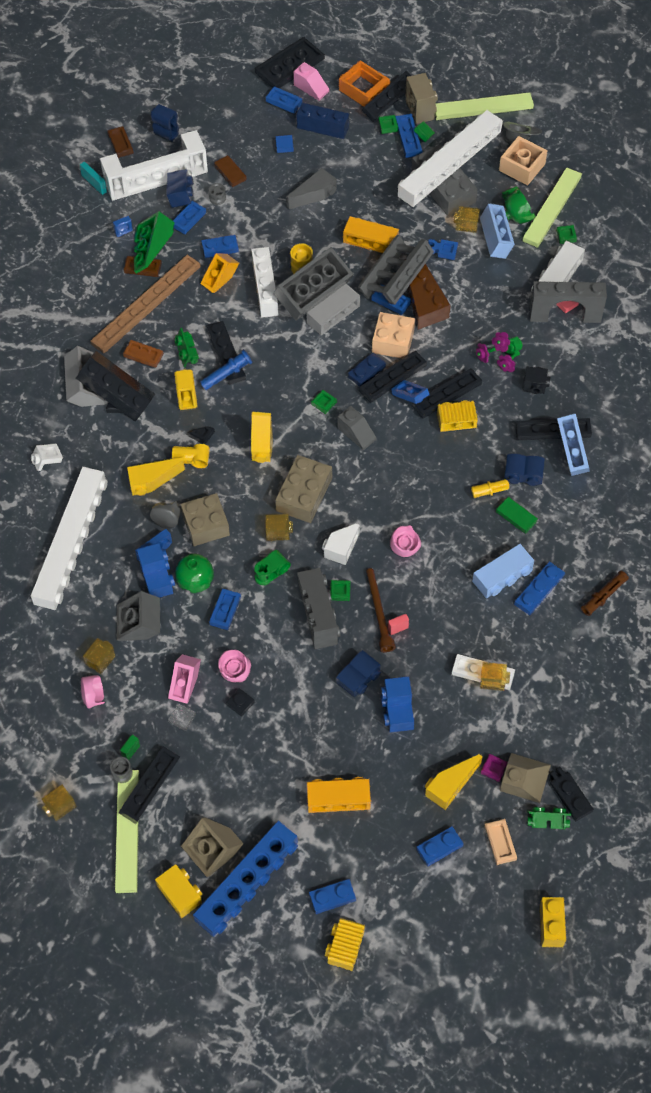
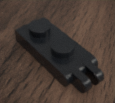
(570, 794)

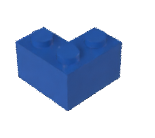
(154, 569)
(397, 699)

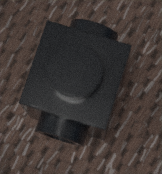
(536, 380)

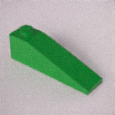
(150, 239)

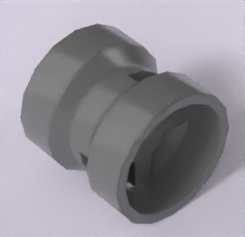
(118, 766)

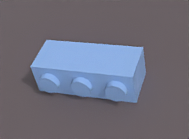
(497, 231)
(573, 444)
(503, 571)

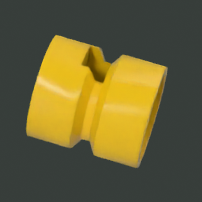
(300, 256)

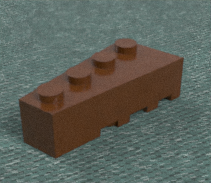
(427, 299)

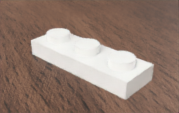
(471, 669)

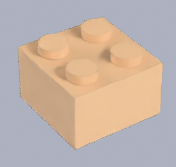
(523, 160)
(393, 335)

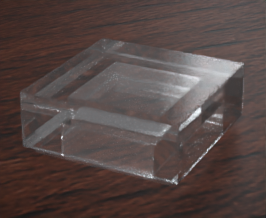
(182, 717)

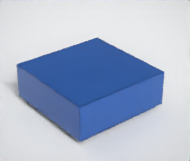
(284, 144)
(122, 226)

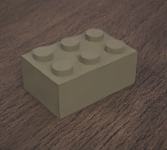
(304, 489)

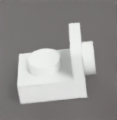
(46, 455)

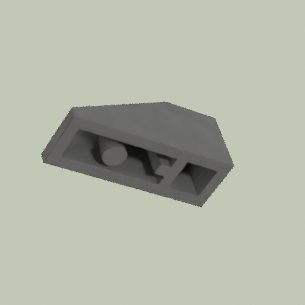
(314, 189)

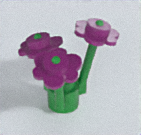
(502, 343)

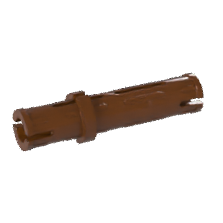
(599, 598)

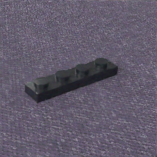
(386, 98)
(224, 349)
(392, 376)
(448, 392)
(548, 429)
(149, 785)

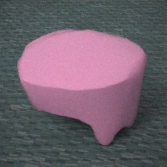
(405, 541)
(234, 666)
(92, 691)

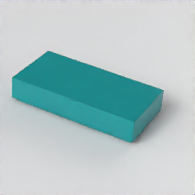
(93, 178)

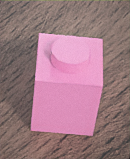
(310, 81)
(184, 678)

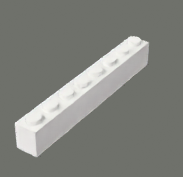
(449, 158)
(69, 538)

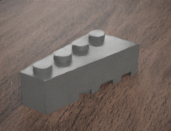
(318, 608)

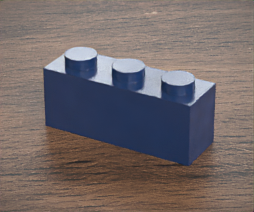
(322, 120)

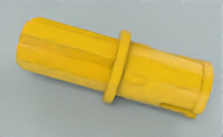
(489, 488)

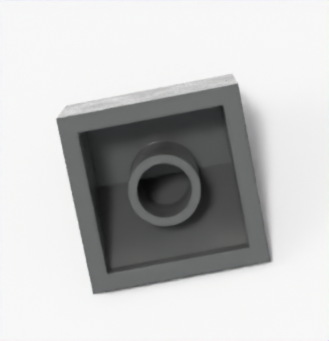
(138, 617)

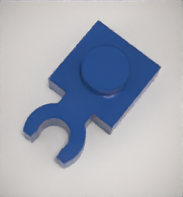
(445, 249)

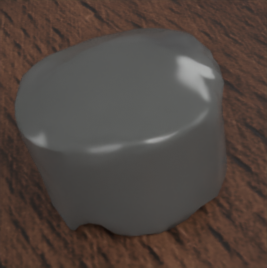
(166, 515)

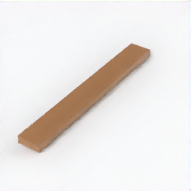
(145, 304)

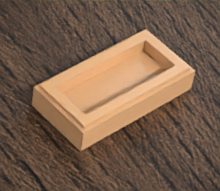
(500, 842)

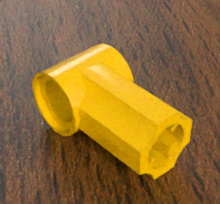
(196, 455)

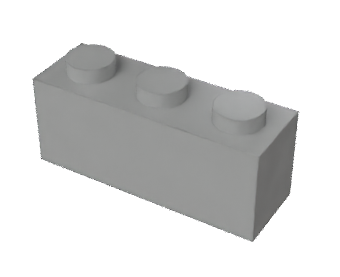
(333, 309)

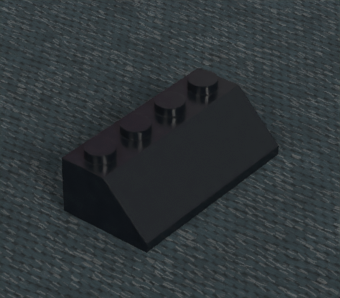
(115, 386)

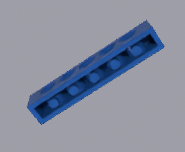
(277, 835)

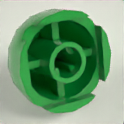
(518, 208)
(194, 573)

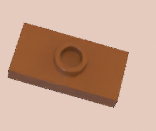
(143, 353)

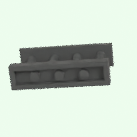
(403, 277)

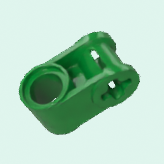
(271, 568)

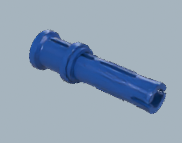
(232, 366)

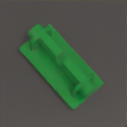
(183, 341)
(540, 816)

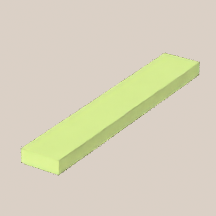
(479, 106)
(552, 207)
(126, 842)

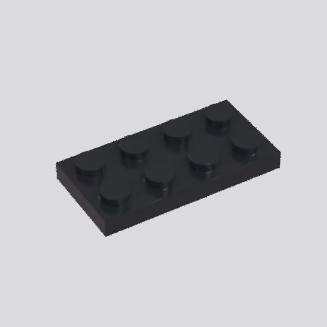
(281, 67)

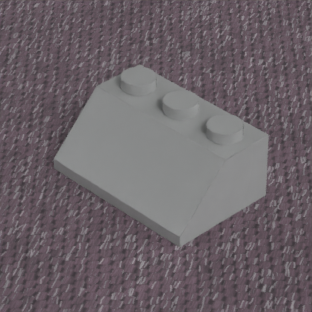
(76, 391)

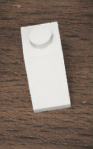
(341, 544)

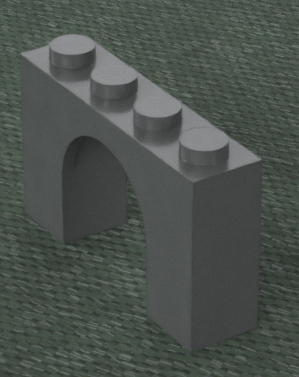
(547, 294)

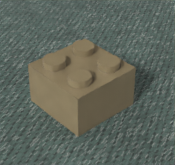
(421, 98)
(205, 519)

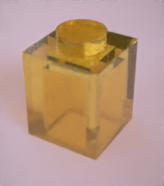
(467, 219)
(278, 527)
(99, 655)
(494, 676)
(58, 803)

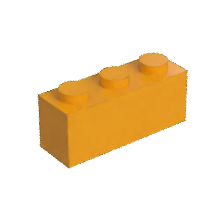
(368, 234)
(338, 795)

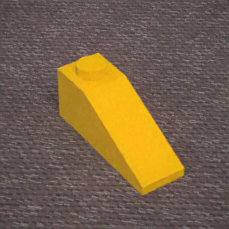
(261, 437)
(150, 476)
(450, 781)

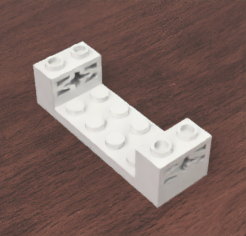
(153, 173)

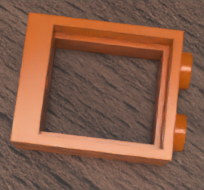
(368, 73)

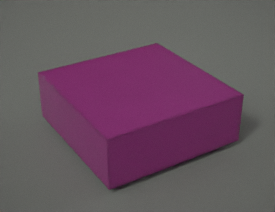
(494, 767)

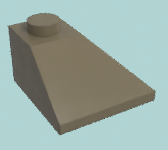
(525, 778)
(211, 845)

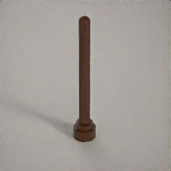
(386, 642)

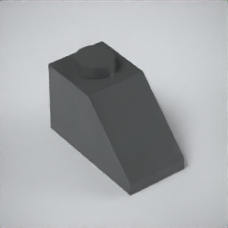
(356, 428)

